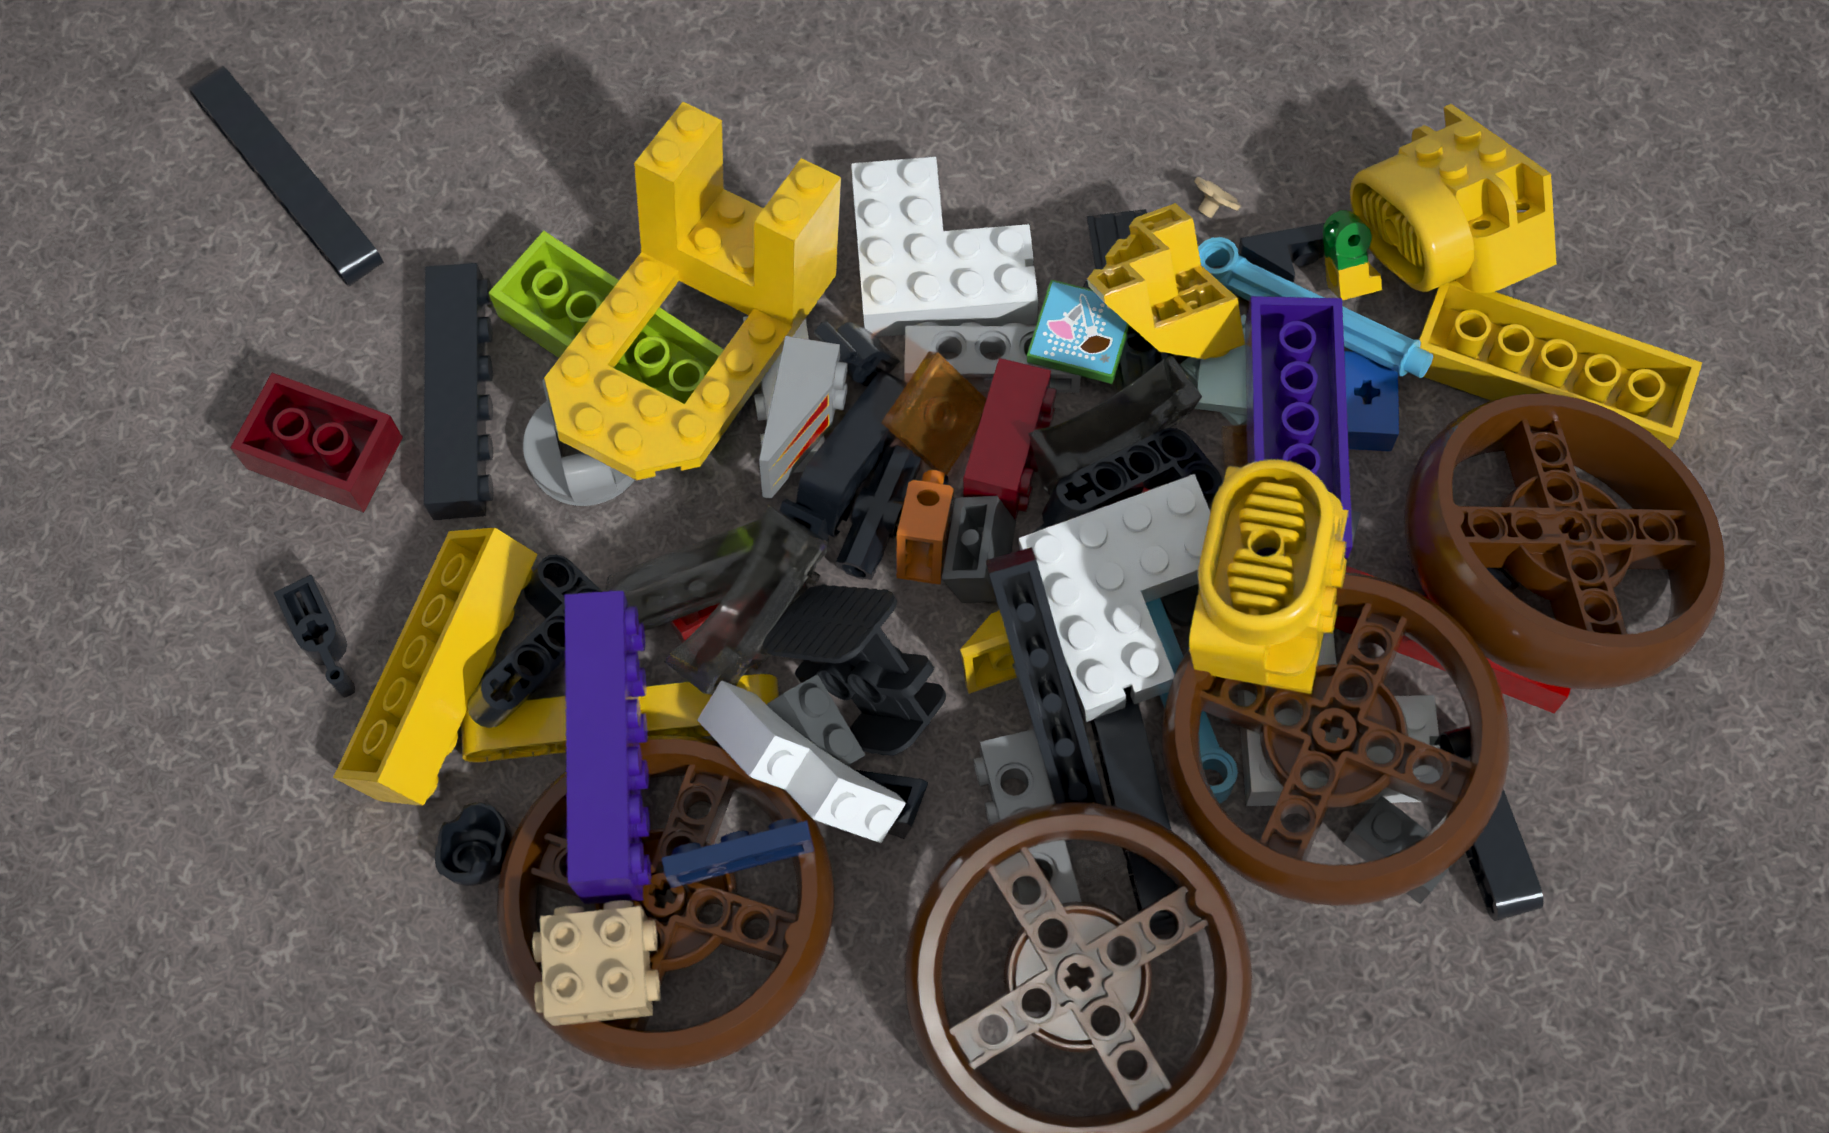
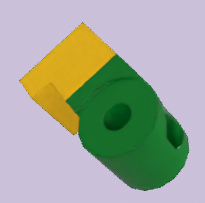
(1347, 258)

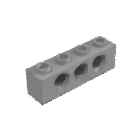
(971, 343)
(1021, 758)

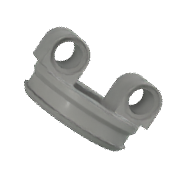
(572, 478)

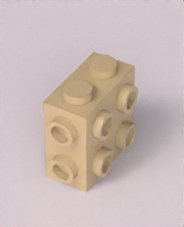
(595, 964)

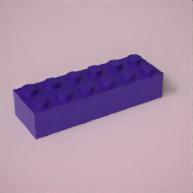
(1299, 390)
(604, 748)

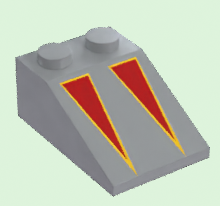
(802, 407)

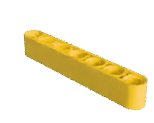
(541, 723)

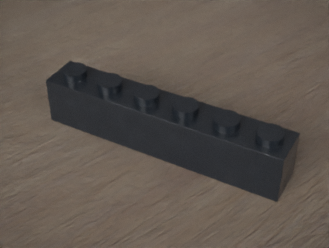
(456, 392)
(1045, 677)

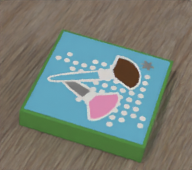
(1078, 333)

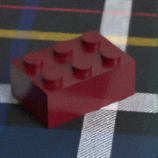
(317, 442)
(1002, 451)

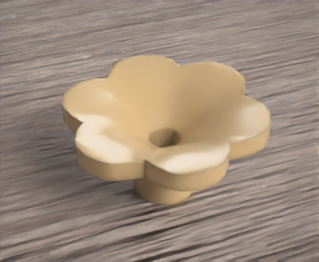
(1214, 198)

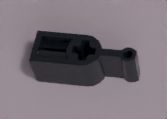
(859, 350)
(310, 627)

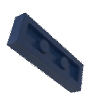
(737, 852)

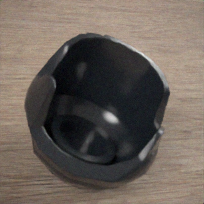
(473, 845)

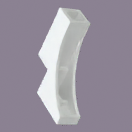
(784, 758)

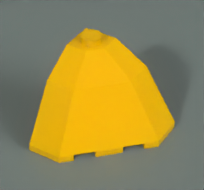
(1165, 291)

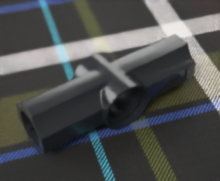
(878, 512)

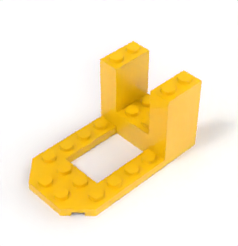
(697, 233)

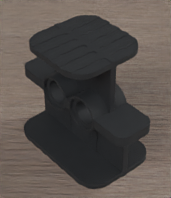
(844, 644)

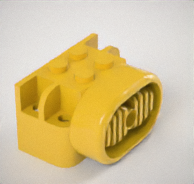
(1452, 209)
(1268, 614)

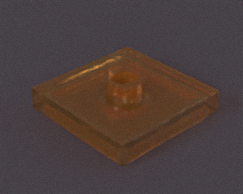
(936, 413)

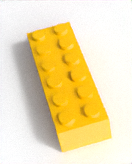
(1517, 348)
(436, 666)

